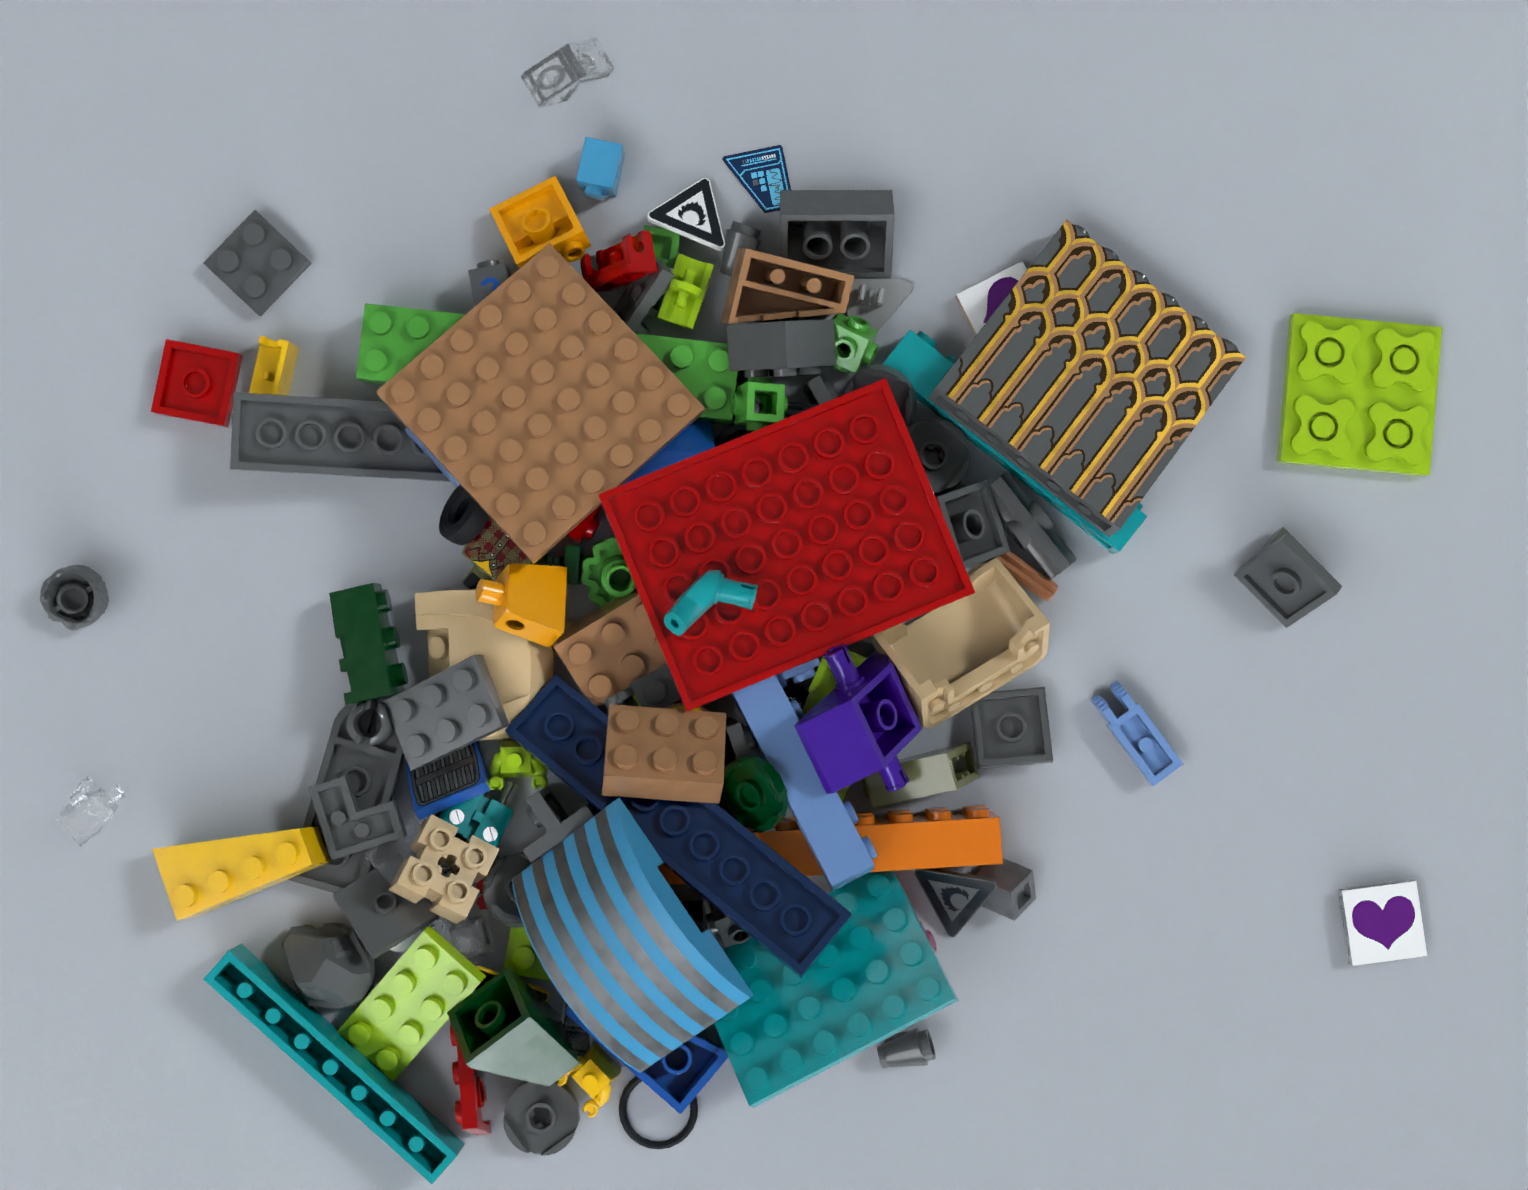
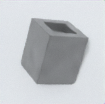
(1014, 888)

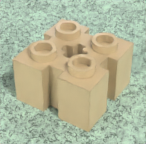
(422, 876)

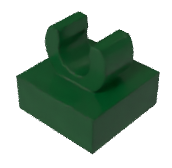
(571, 560)

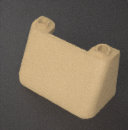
(967, 645)

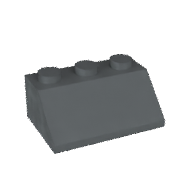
(839, 230)

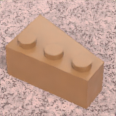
(780, 288)

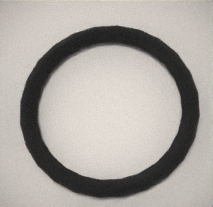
(643, 1141)

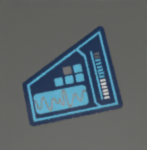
(761, 174)

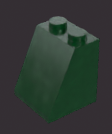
(512, 1032)

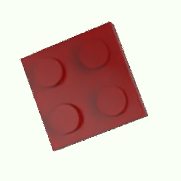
(196, 383)

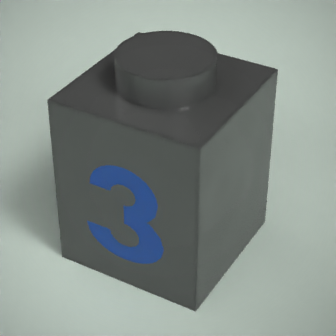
(487, 278)

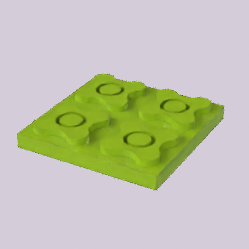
(1359, 394)

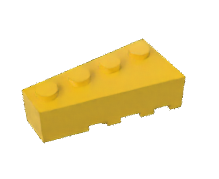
(226, 870)

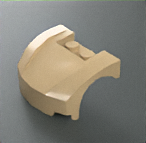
(464, 628)

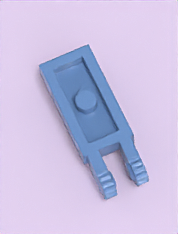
(1138, 736)

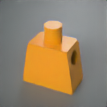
(527, 601)

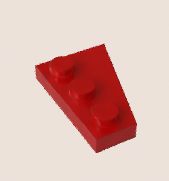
(472, 1094)

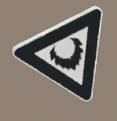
(691, 215)

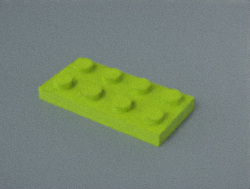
(411, 1003)

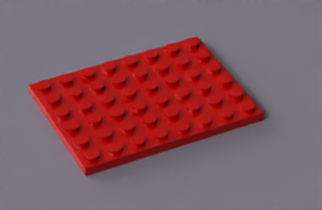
(810, 510)

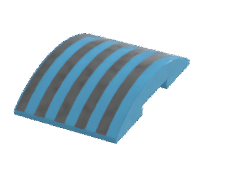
(624, 941)

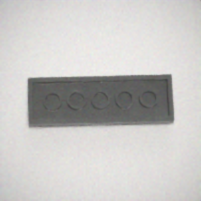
(324, 438)

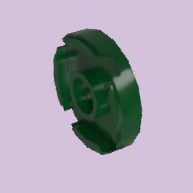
(754, 793)

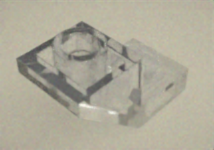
(561, 72)

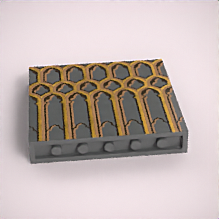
(1088, 378)

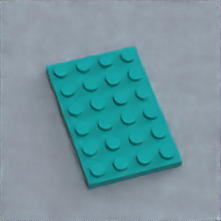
(856, 994)

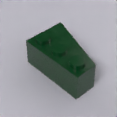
(367, 643)

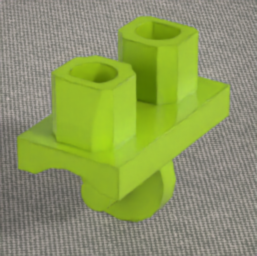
(685, 292)

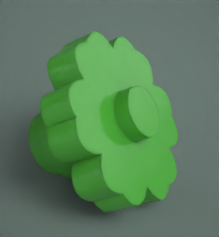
(606, 572)

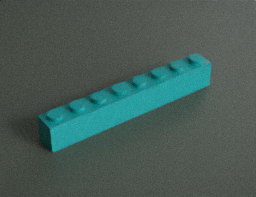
(926, 368)
(334, 1062)

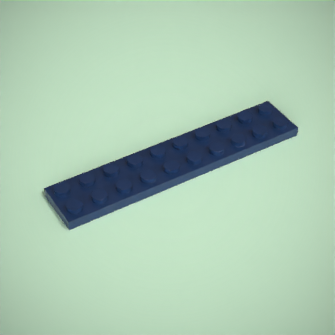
(692, 838)

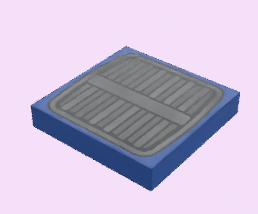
(448, 781)

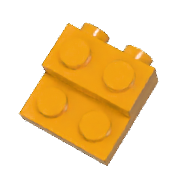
(540, 218)

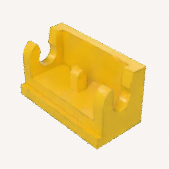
(274, 367)

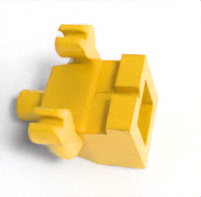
(594, 1076)

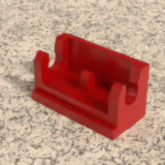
(621, 263)

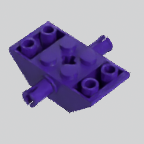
(859, 723)

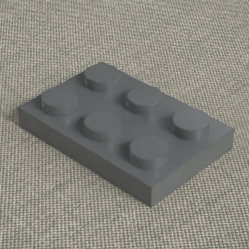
(446, 712)

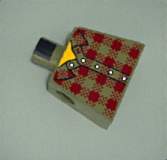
(491, 554)

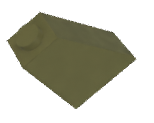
(928, 775)

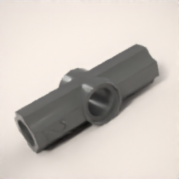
(1030, 526)

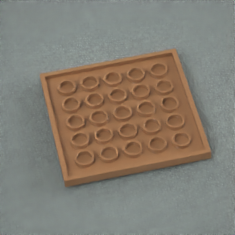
(540, 402)

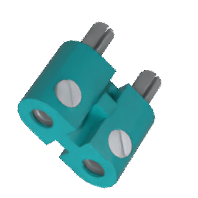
(482, 816)

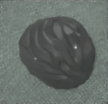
(74, 596)

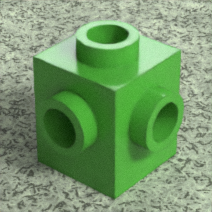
(853, 343)
(769, 397)

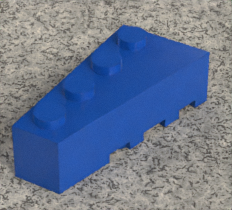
(681, 1072)

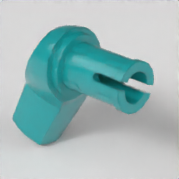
(702, 594)

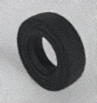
(461, 518)

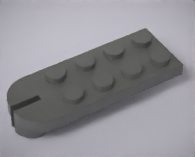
(373, 770)

